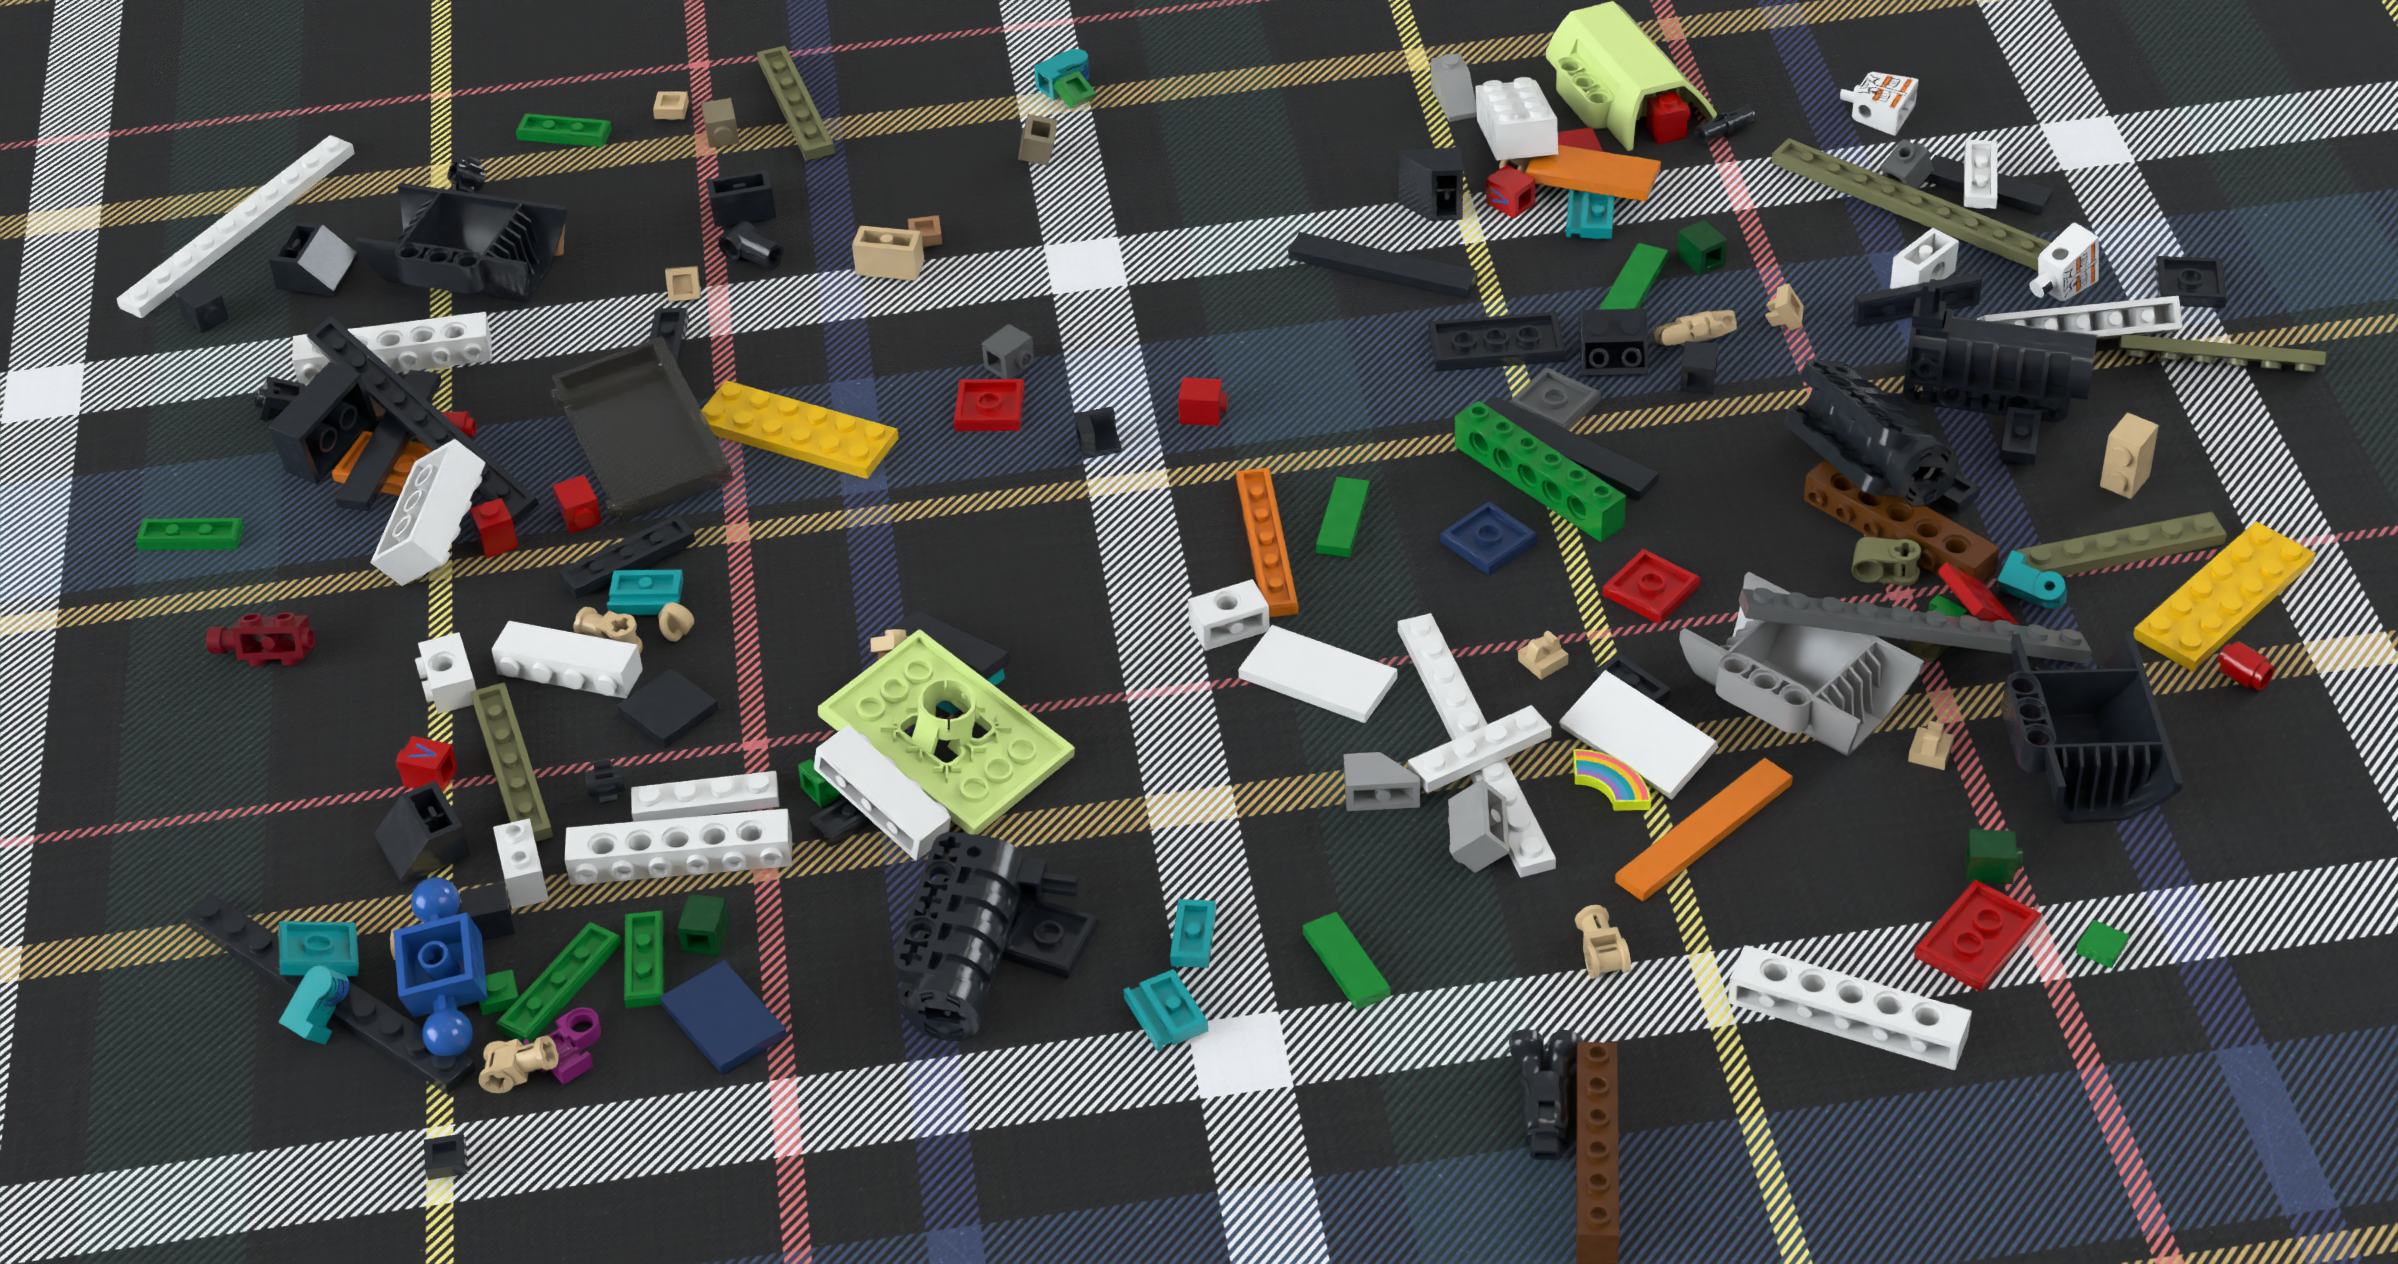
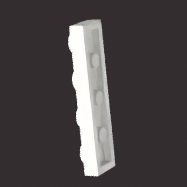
(1480, 748)
(705, 796)

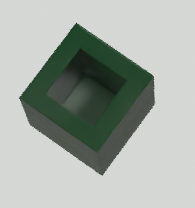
(1702, 247)
(1992, 856)
(703, 925)

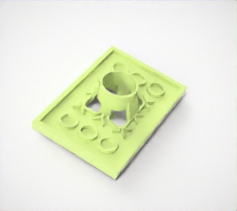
(989, 770)

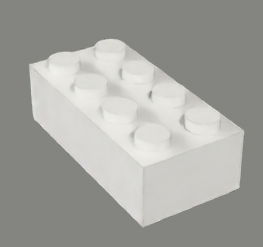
(1516, 119)
(428, 513)

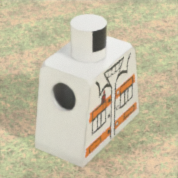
(1881, 100)
(2068, 264)

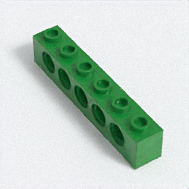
(1540, 471)

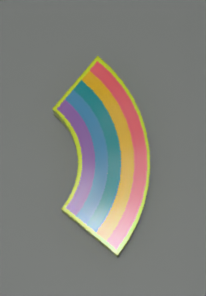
(1613, 778)

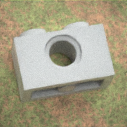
(1925, 259)
(1228, 614)
(447, 672)
(520, 863)

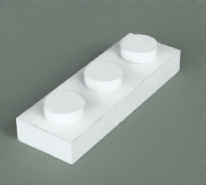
(1980, 174)

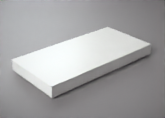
(1318, 673)
(1639, 733)

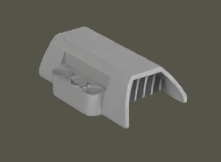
(1804, 676)

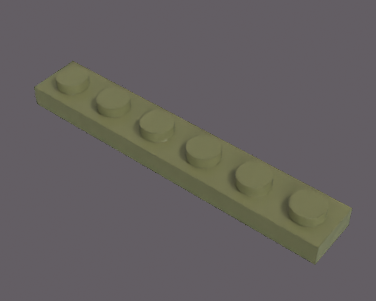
(795, 103)
(2234, 353)
(2127, 545)
(510, 759)

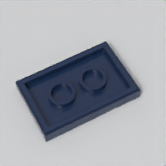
(723, 1017)

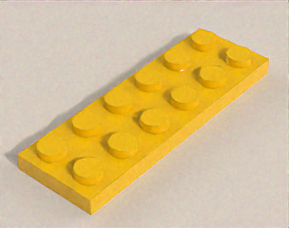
(798, 429)
(2224, 596)

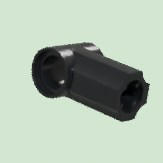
(746, 242)

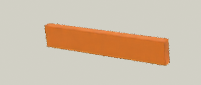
(1267, 541)
(1703, 829)

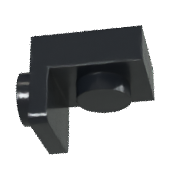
(276, 394)

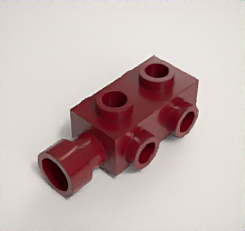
(285, 638)

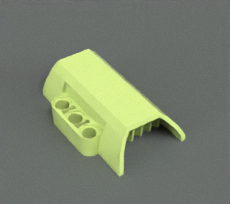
(1612, 68)

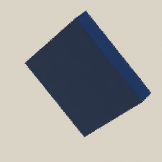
(1488, 538)

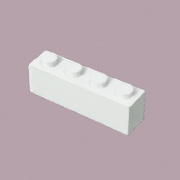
(567, 659)
(881, 791)

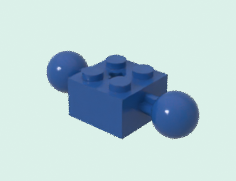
(440, 966)

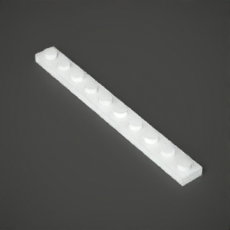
(235, 226)
(1461, 716)

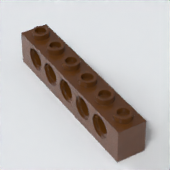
(1896, 519)
(1597, 1154)

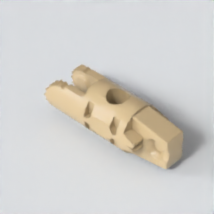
(1695, 328)

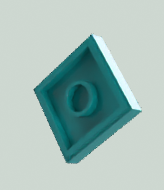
(316, 944)

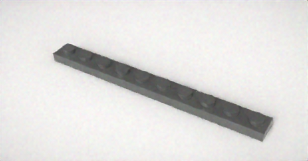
(1911, 625)

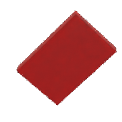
(1977, 935)

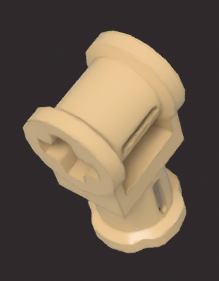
(611, 626)
(1602, 945)
(514, 1062)

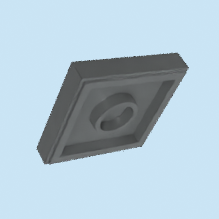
(1557, 398)

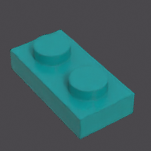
(1193, 933)

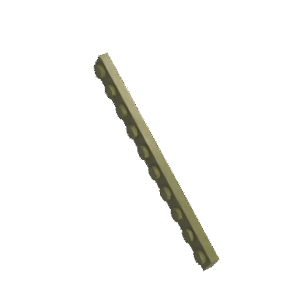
(1910, 203)

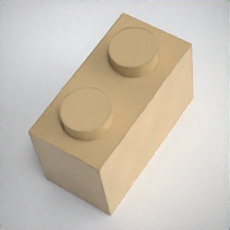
(888, 253)
(2129, 455)

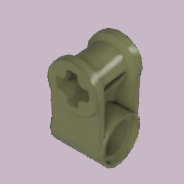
(1883, 561)

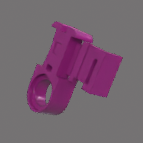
(570, 1043)

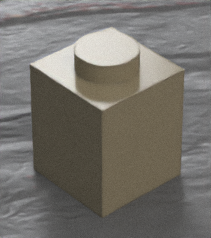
(720, 123)
(1037, 139)

